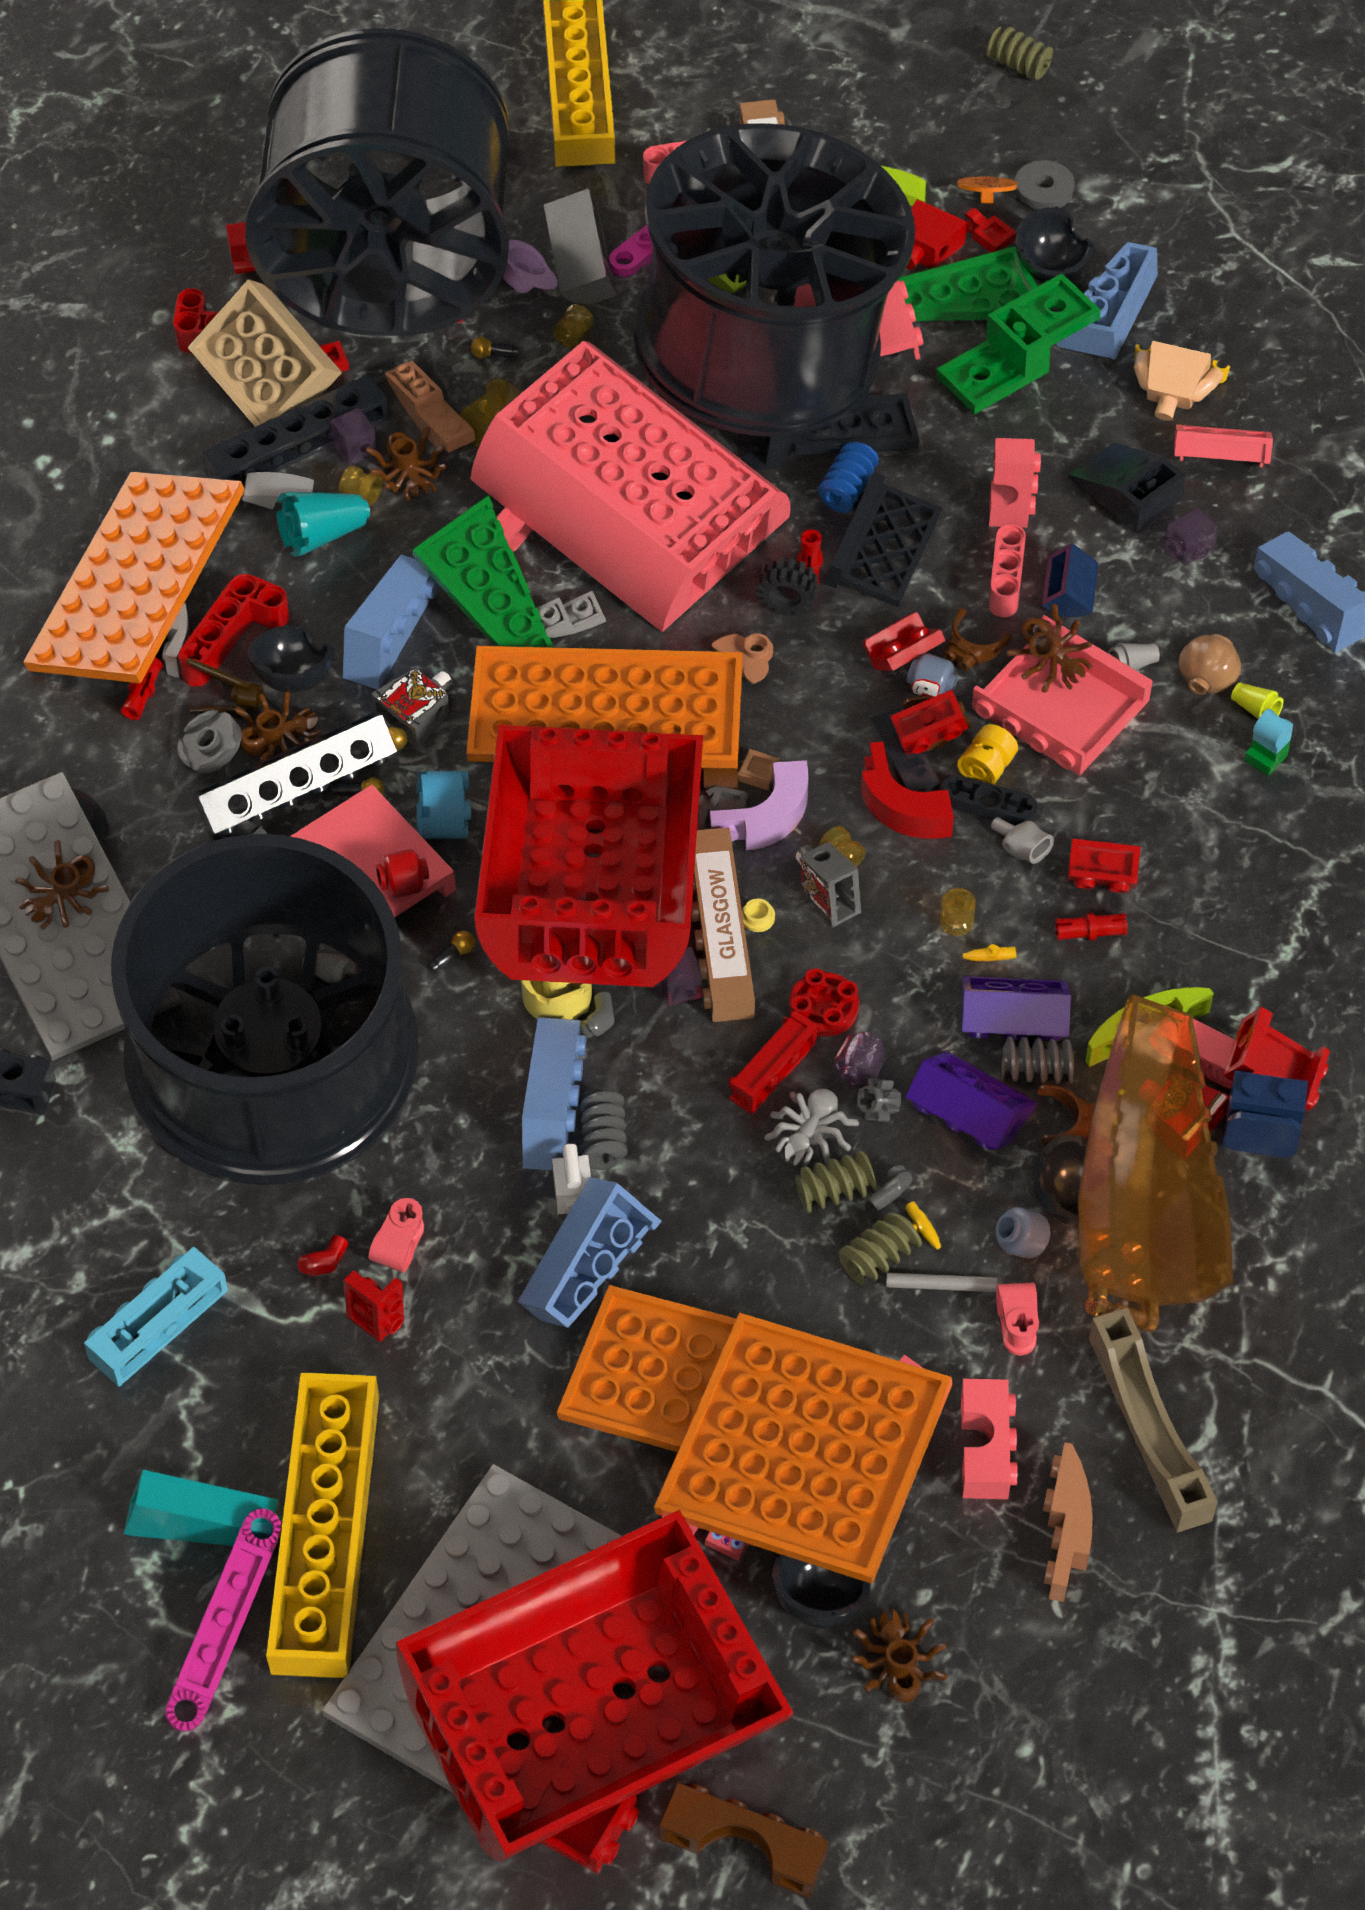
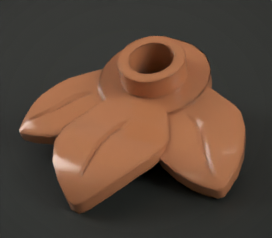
(754, 663)

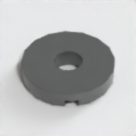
(1049, 173)
(216, 754)

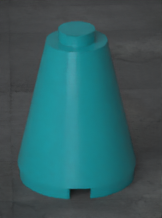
(318, 518)

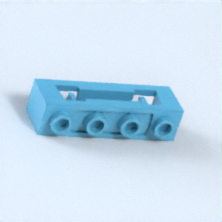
(155, 1316)

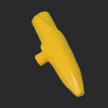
(991, 953)
(922, 1224)

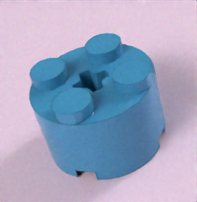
(443, 804)

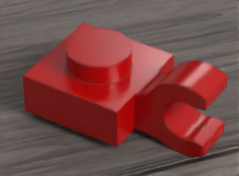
(989, 233)

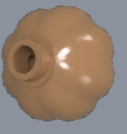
(1209, 664)

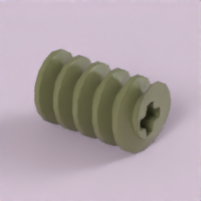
(1018, 54)
(835, 1180)
(877, 1246)

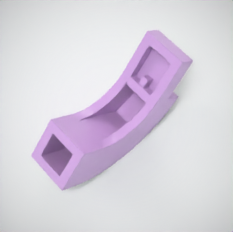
(776, 815)

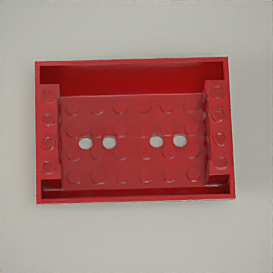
(578, 917)
(559, 1653)

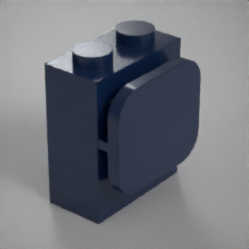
(1264, 1114)

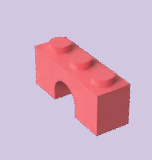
(1013, 482)
(988, 1468)

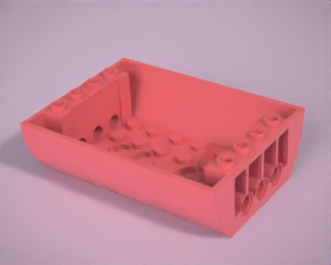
(600, 495)

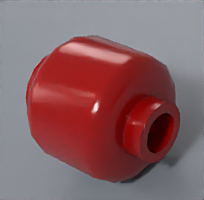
(402, 873)

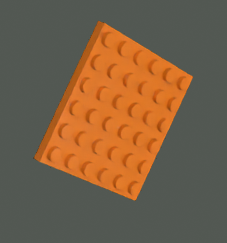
(805, 1447)

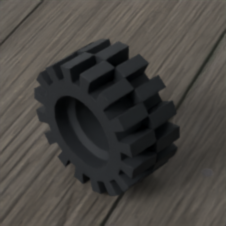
(787, 586)

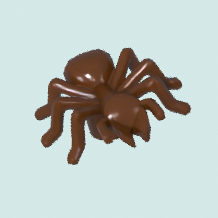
(405, 459)
(1049, 645)
(273, 728)
(66, 883)
(900, 1657)

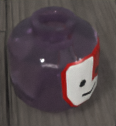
(860, 1058)

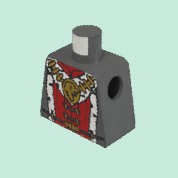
(414, 703)
(830, 882)

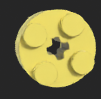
(556, 999)

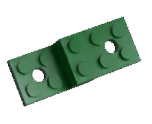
(1018, 343)

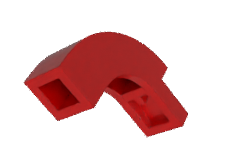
(900, 809)

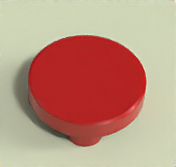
(826, 1001)

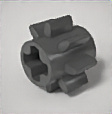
(879, 1099)

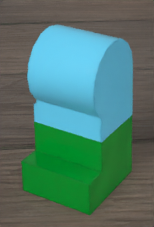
(1269, 742)

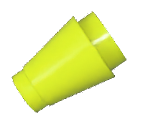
(1256, 699)

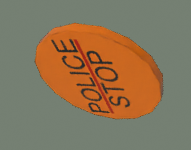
(987, 186)

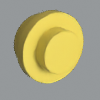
(758, 915)

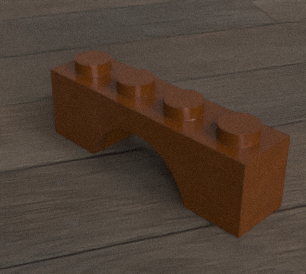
(699, 1819)

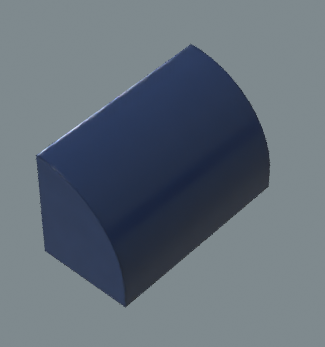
(1070, 582)

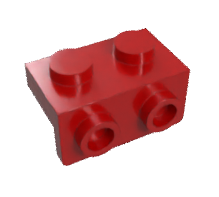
(929, 723)
(1104, 865)

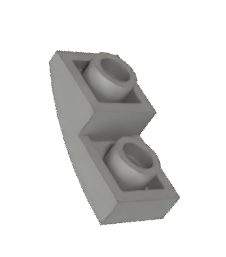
(265, 487)
(572, 616)
(177, 637)

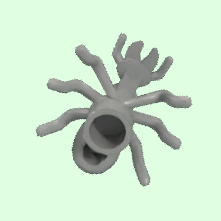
(812, 1125)

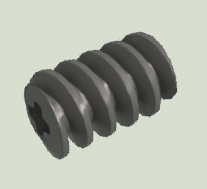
(1037, 1060)
(602, 1128)

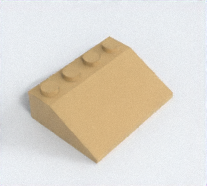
(263, 355)

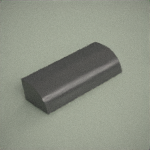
(580, 248)

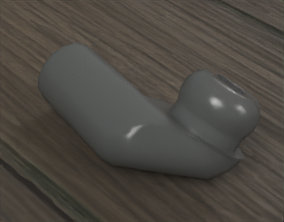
(601, 1019)
(899, 1182)

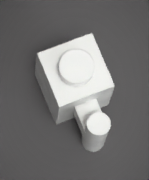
(569, 1177)

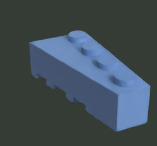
(1120, 297)
(1313, 590)
(386, 621)
(551, 1091)
(586, 1251)

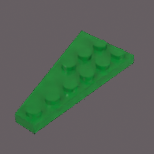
(968, 287)
(484, 578)

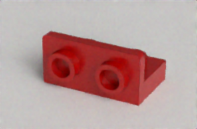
(901, 642)
(373, 1309)

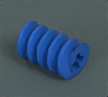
(847, 476)

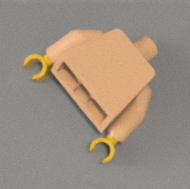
(1176, 376)

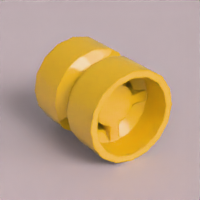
(988, 754)

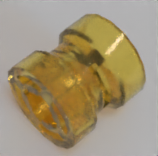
(573, 326)
(357, 482)
(842, 841)
(957, 911)

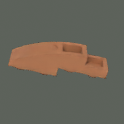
(427, 407)
(1071, 1518)

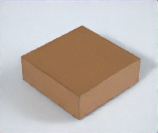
(757, 769)

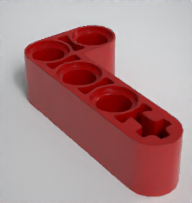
(190, 317)
(238, 605)

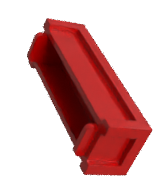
(773, 1062)

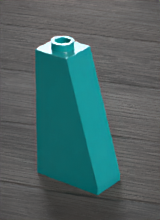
(193, 1511)

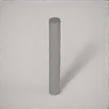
(941, 1282)

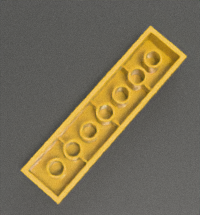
(579, 82)
(323, 1526)

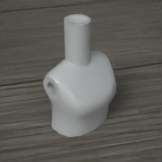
(1024, 840)

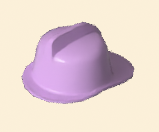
(527, 268)

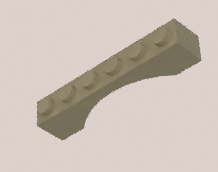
(1171, 1466)

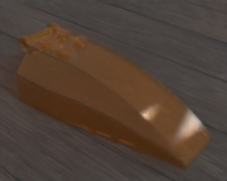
(1149, 1179)

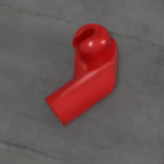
(323, 1261)

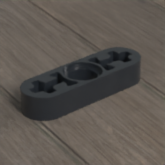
(981, 789)

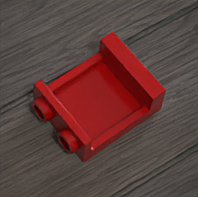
(1270, 1053)
(594, 1839)

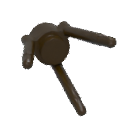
(243, 693)

